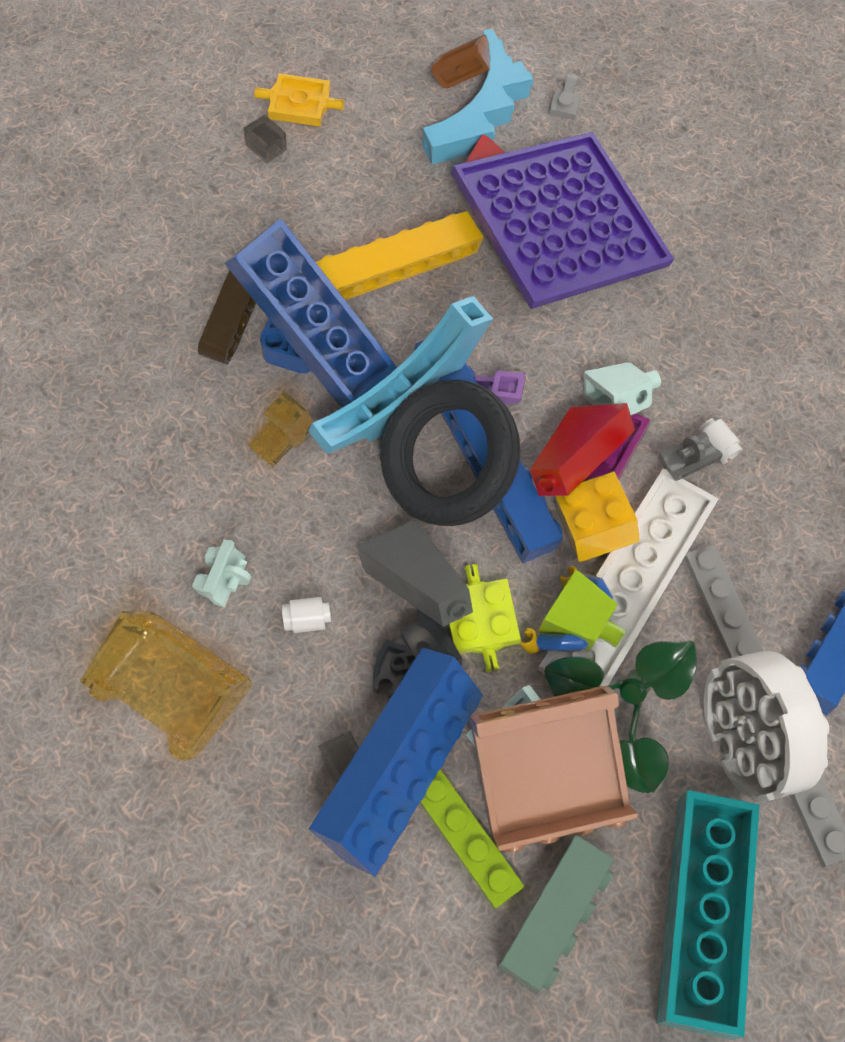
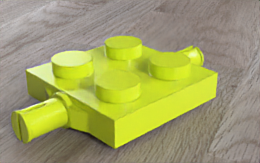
(492, 620)

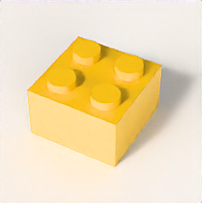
(598, 517)

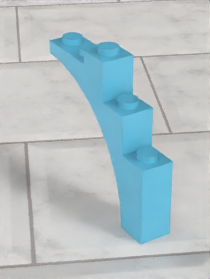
(490, 107)
(438, 355)

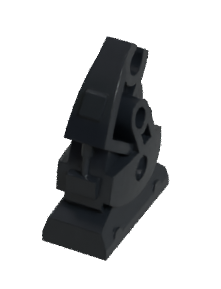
(399, 654)

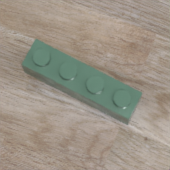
(556, 915)

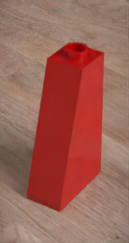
(579, 446)

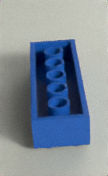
(310, 313)
(397, 761)

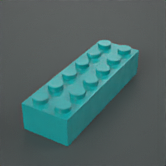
(709, 916)

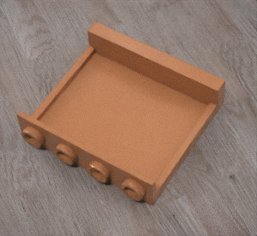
(552, 768)

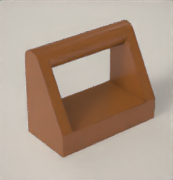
(462, 62)

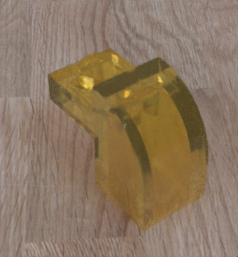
(286, 429)

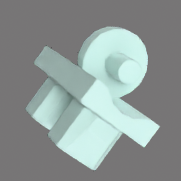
(226, 573)

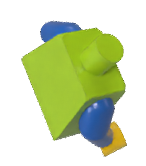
(577, 617)

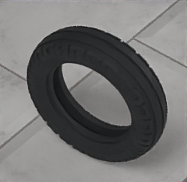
(500, 464)

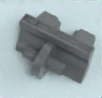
(689, 456)

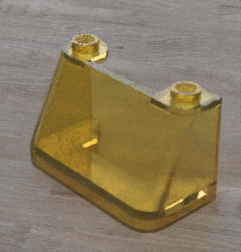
(166, 680)

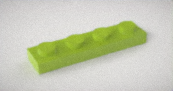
(470, 842)

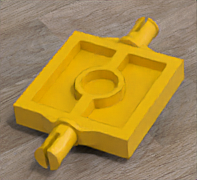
(299, 99)

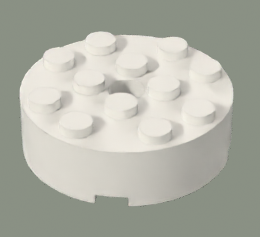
(778, 724)

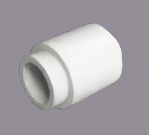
(722, 438)
(306, 615)

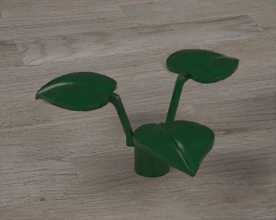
(659, 665)

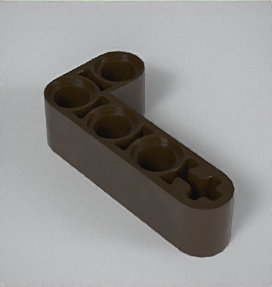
(226, 321)

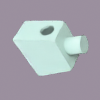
(621, 385)

